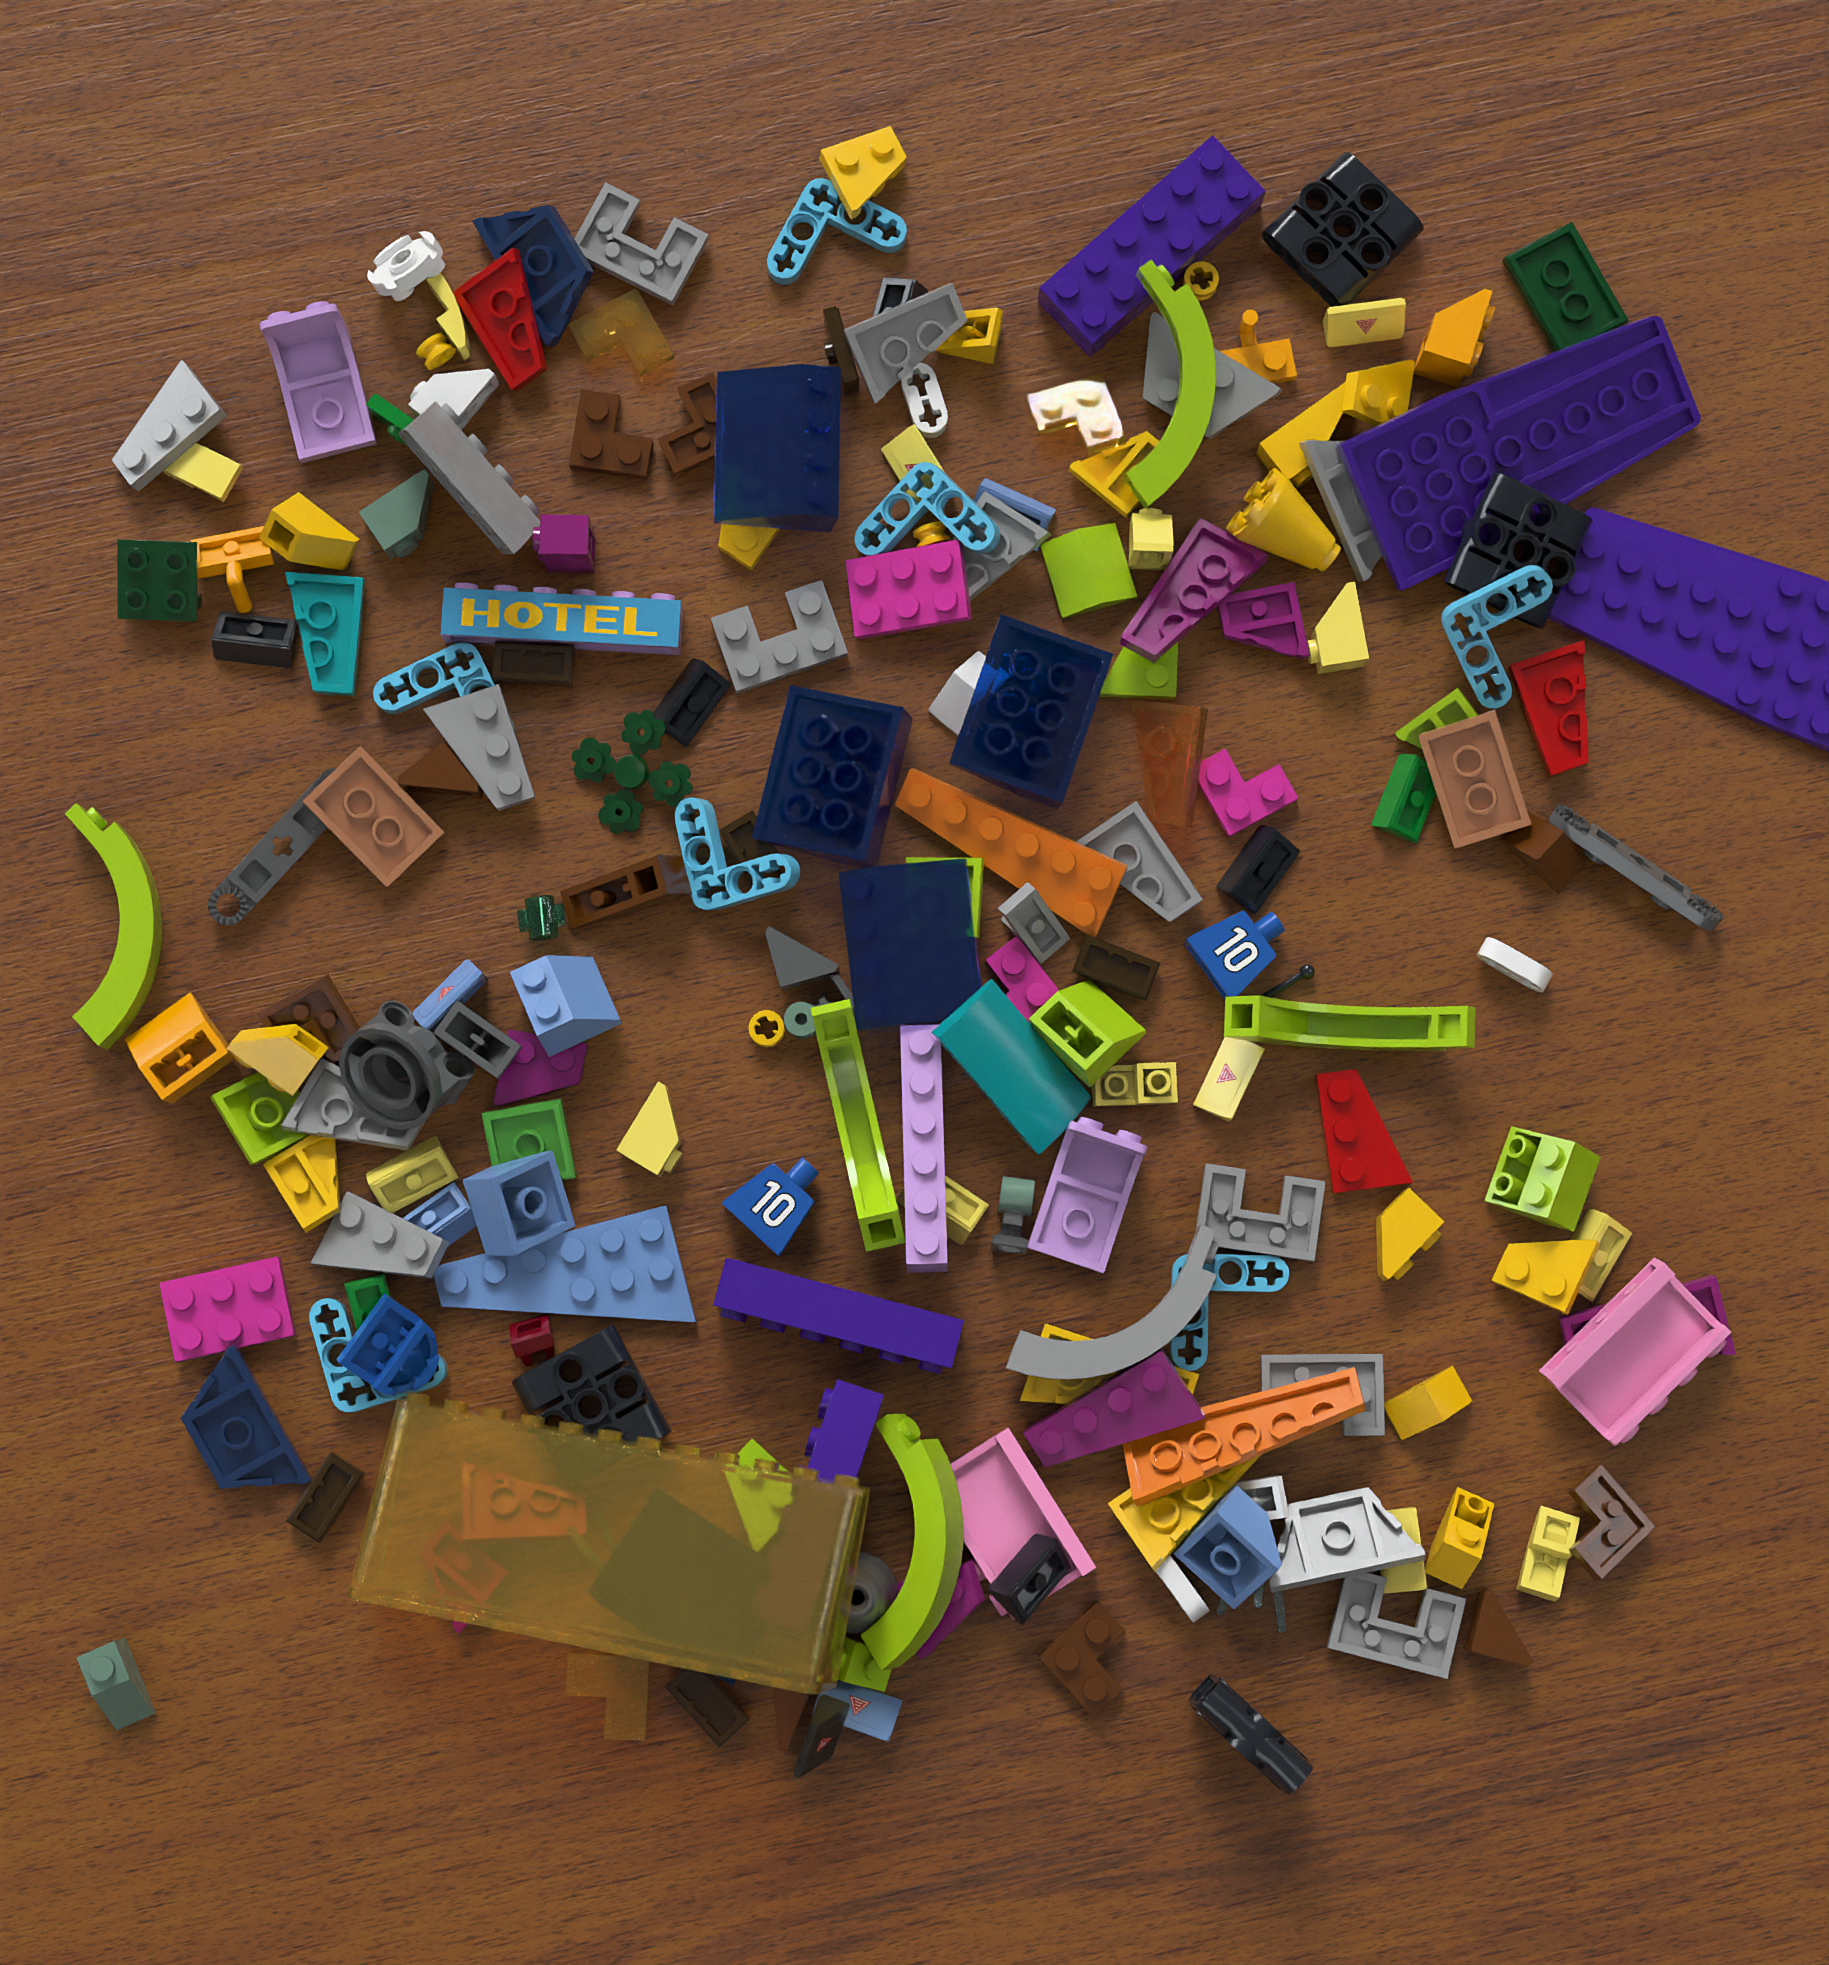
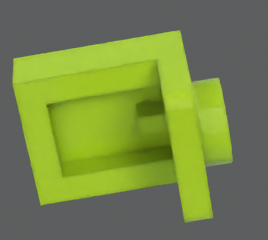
(860, 1667)

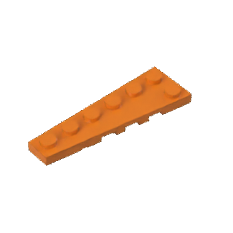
(1066, 874)
(1238, 1432)

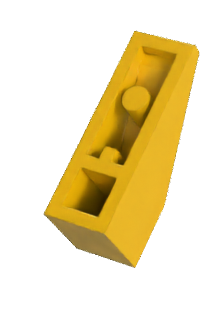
(1316, 423)

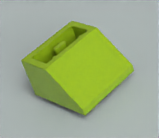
(1086, 1030)
(1543, 1178)

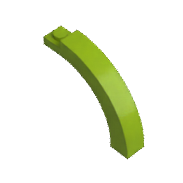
(1195, 391)
(140, 931)
(1348, 1027)
(857, 1125)
(936, 1545)

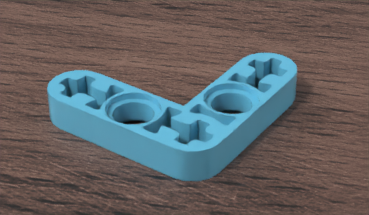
(819, 218)
(933, 500)
(1483, 620)
(463, 680)
(716, 871)
(1260, 1285)
(339, 1376)

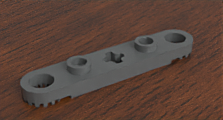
(1607, 849)
(263, 869)

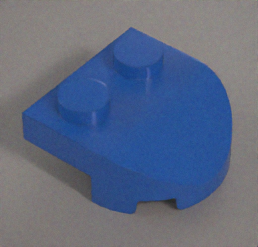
(392, 1349)

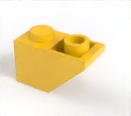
(308, 535)
(279, 1053)
(1402, 1231)
(1460, 1538)

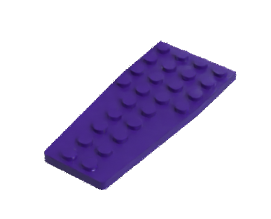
(1545, 423)
(1707, 621)

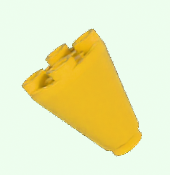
(1284, 524)

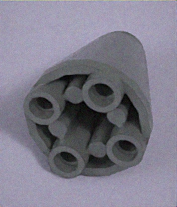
(880, 1591)

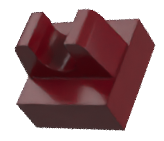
(532, 1336)

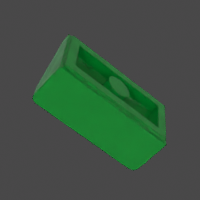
(1406, 798)

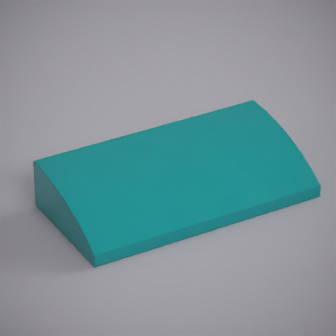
(1012, 1066)

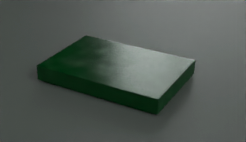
(1564, 288)

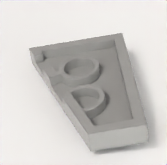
(901, 337)
(1152, 868)
(329, 1112)

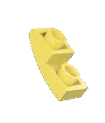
(1136, 1085)

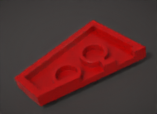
(504, 319)
(1554, 705)
(1355, 1137)

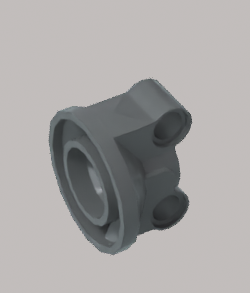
(401, 1069)

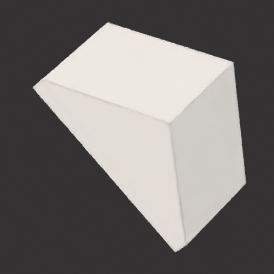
(956, 694)
(1267, 1493)

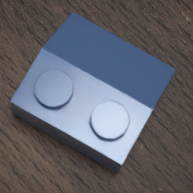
(565, 1000)
(519, 1204)
(1232, 1548)

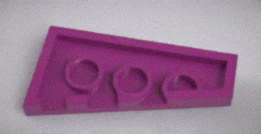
(1121, 1409)

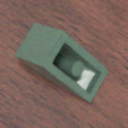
(401, 515)
(116, 1683)

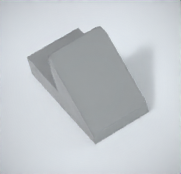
(1033, 923)

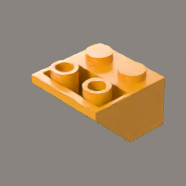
(1451, 340)
(179, 1049)

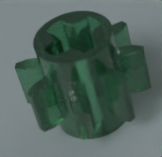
(541, 918)

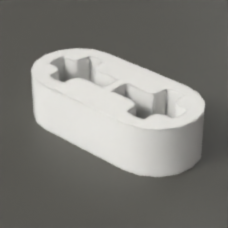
(933, 398)
(1514, 964)
(1182, 1589)

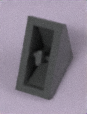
(796, 963)
(478, 1039)

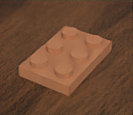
(1474, 779)
(373, 816)

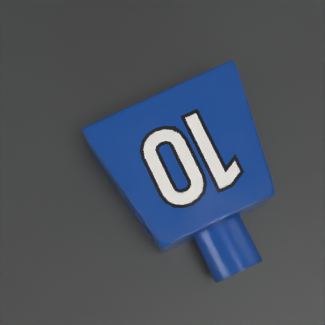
(1235, 950)
(774, 1203)

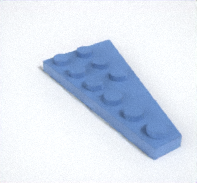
(597, 1270)

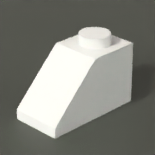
(460, 390)

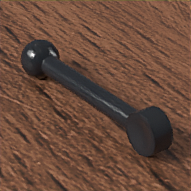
(1305, 972)

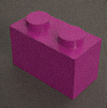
(565, 543)

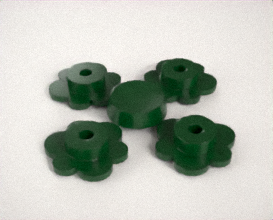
(632, 771)

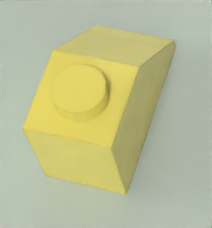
(1150, 540)
(1339, 636)
(654, 1134)

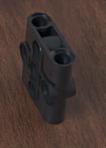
(1379, 231)
(1512, 504)
(596, 1357)
(1250, 1734)

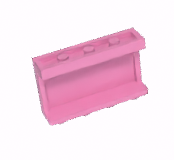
(1635, 1352)
(1008, 1505)

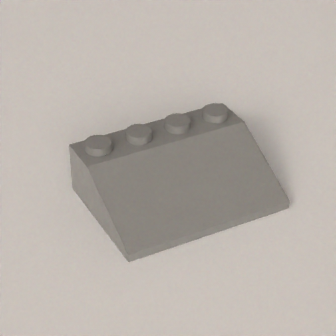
(470, 478)

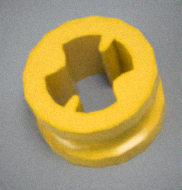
(1206, 271)
(436, 351)
(931, 534)
(772, 1018)

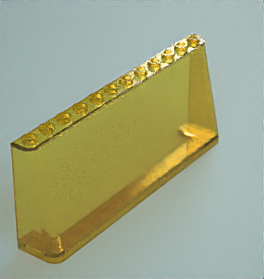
(613, 1543)

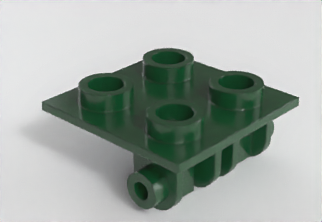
(157, 580)

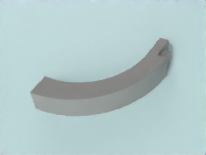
(1104, 1355)

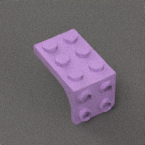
(319, 381)
(1087, 1194)

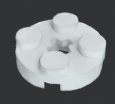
(406, 265)

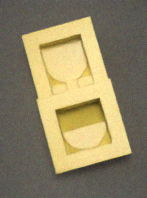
(452, 321)
(206, 471)
(1548, 1553)

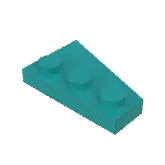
(330, 628)

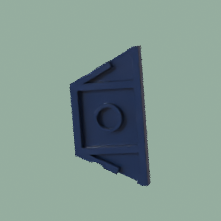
(550, 259)
(240, 1429)

